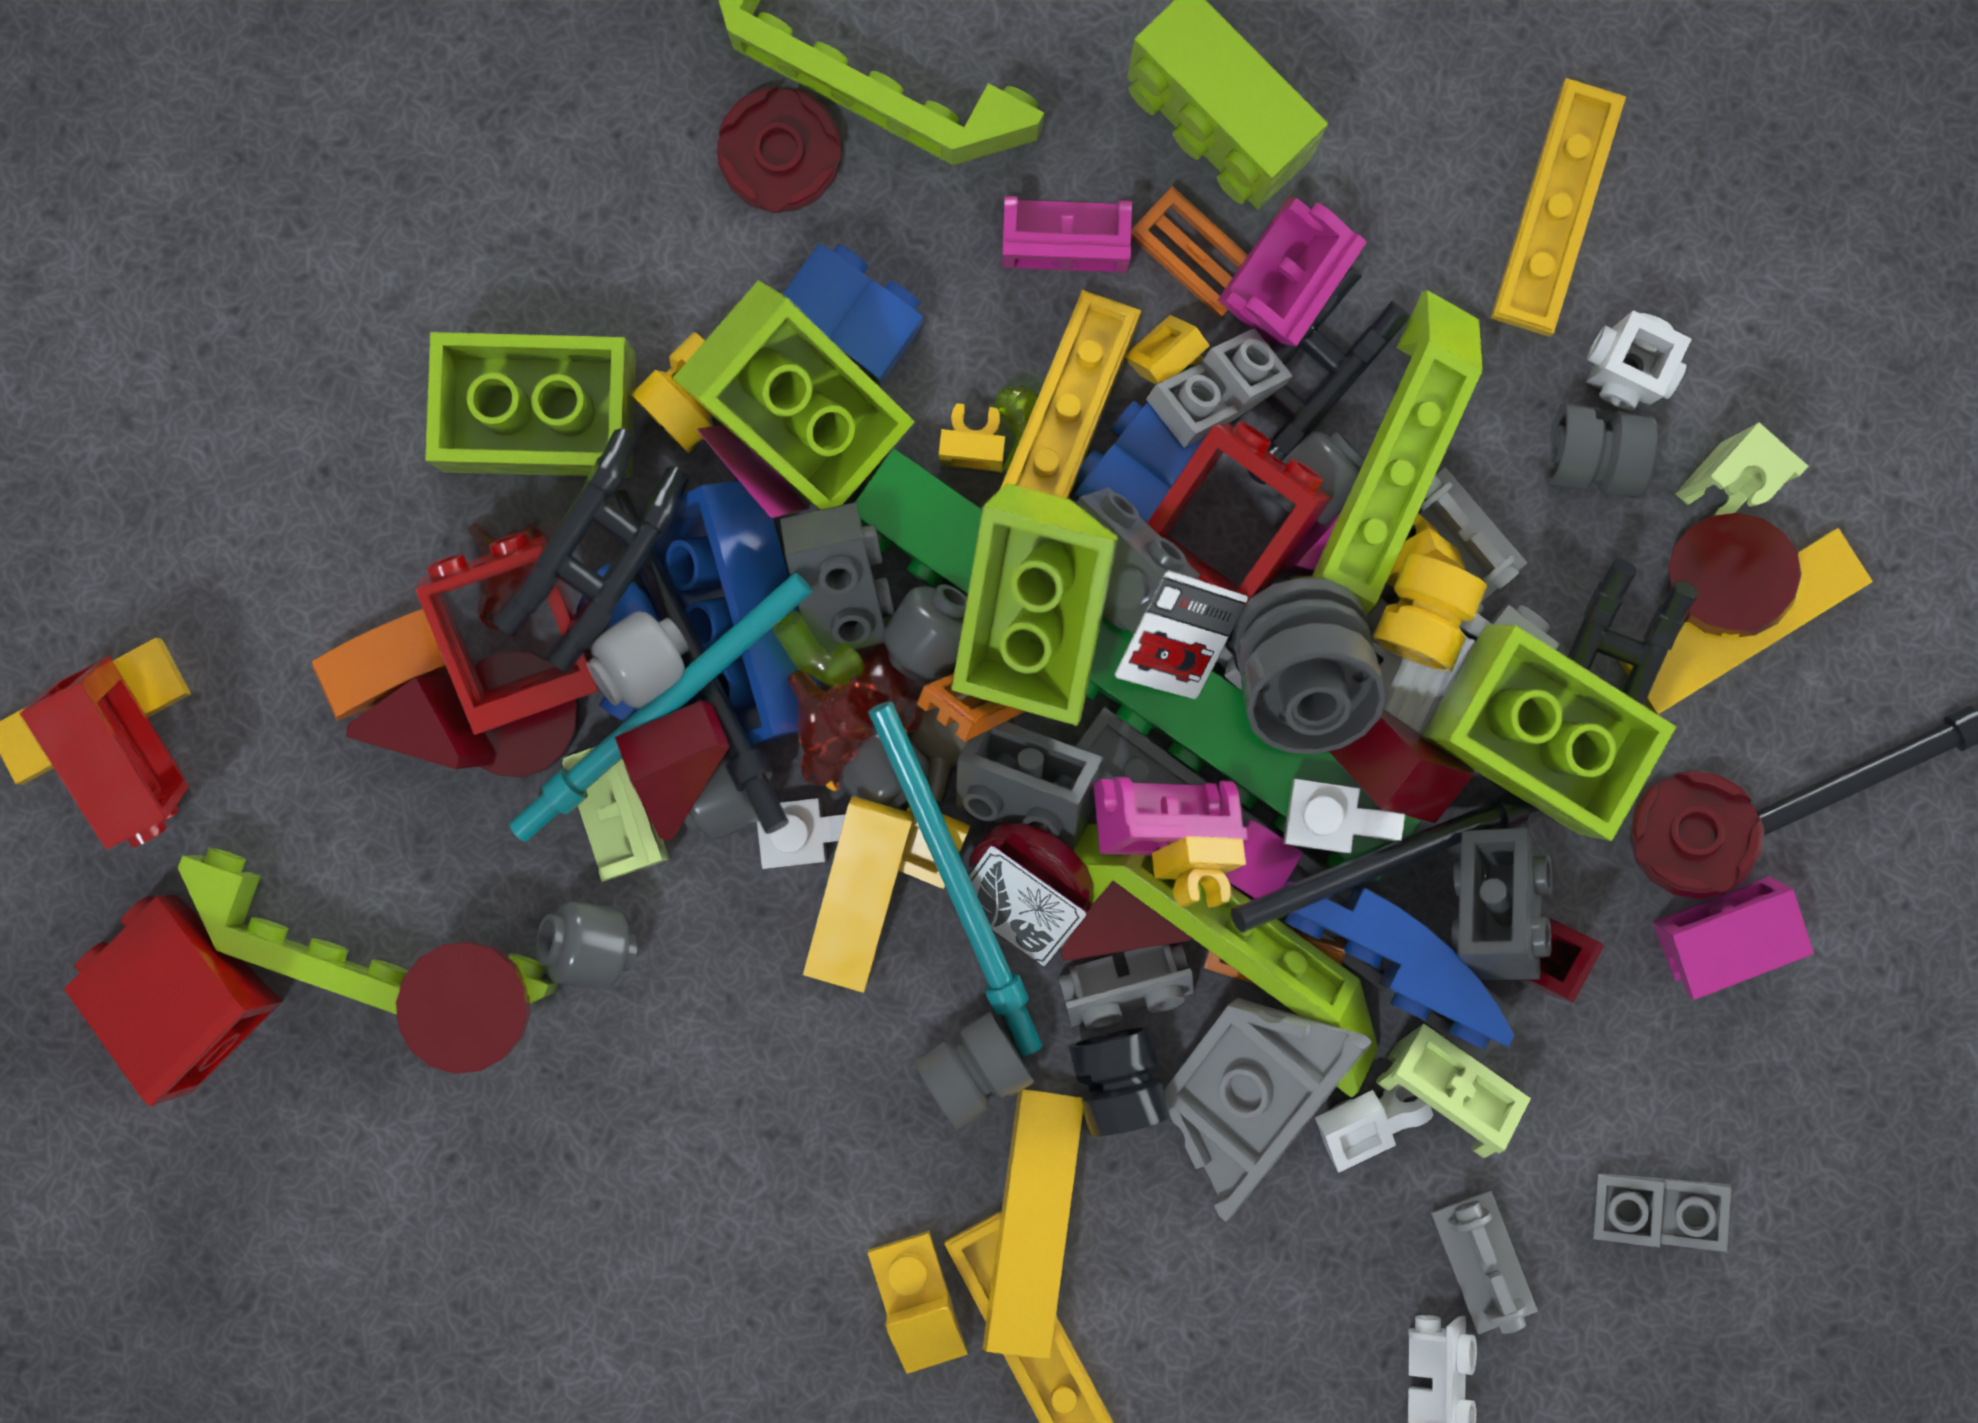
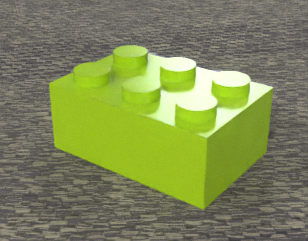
(1223, 100)
(793, 398)
(526, 402)
(1549, 731)

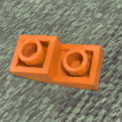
(378, 664)

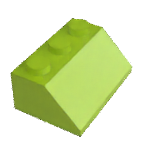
(1034, 604)

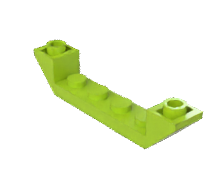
(996, 124)
(1405, 449)
(223, 899)
(1266, 955)

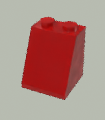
(167, 999)

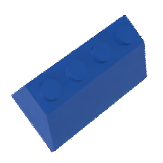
(722, 565)

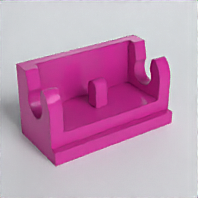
(1067, 235)
(1292, 271)
(1151, 816)
(1734, 937)

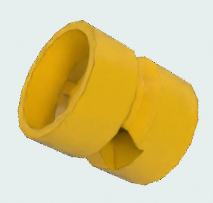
(671, 403)
(1430, 612)

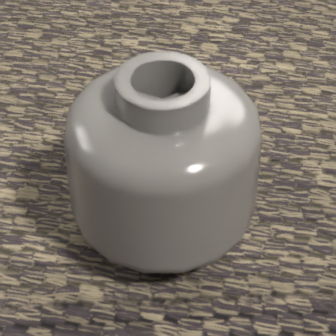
(637, 659)

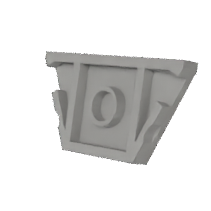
(1254, 1091)

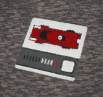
(1181, 635)

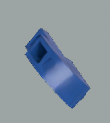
(1420, 968)

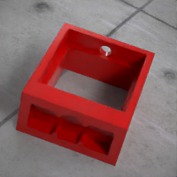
(1292, 480)
(517, 698)
(107, 754)

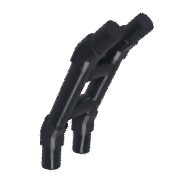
(1342, 368)
(557, 561)
(1659, 638)

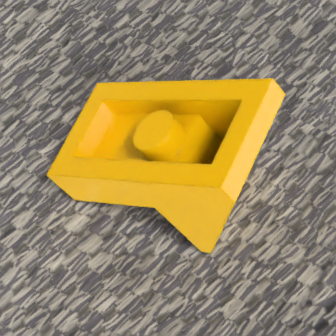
(917, 1302)

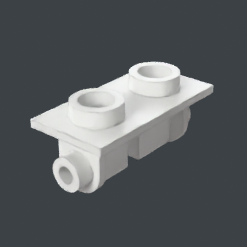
(1447, 1359)

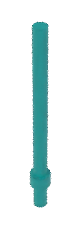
(569, 787)
(1004, 989)

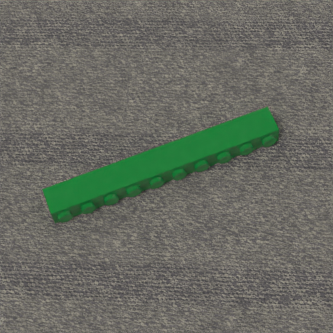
(941, 536)

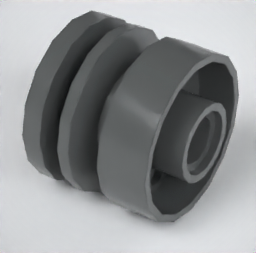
(1308, 666)

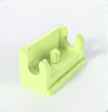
(1746, 467)
(617, 823)
(1456, 1088)

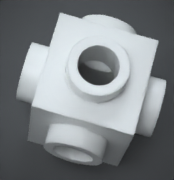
(1653, 347)

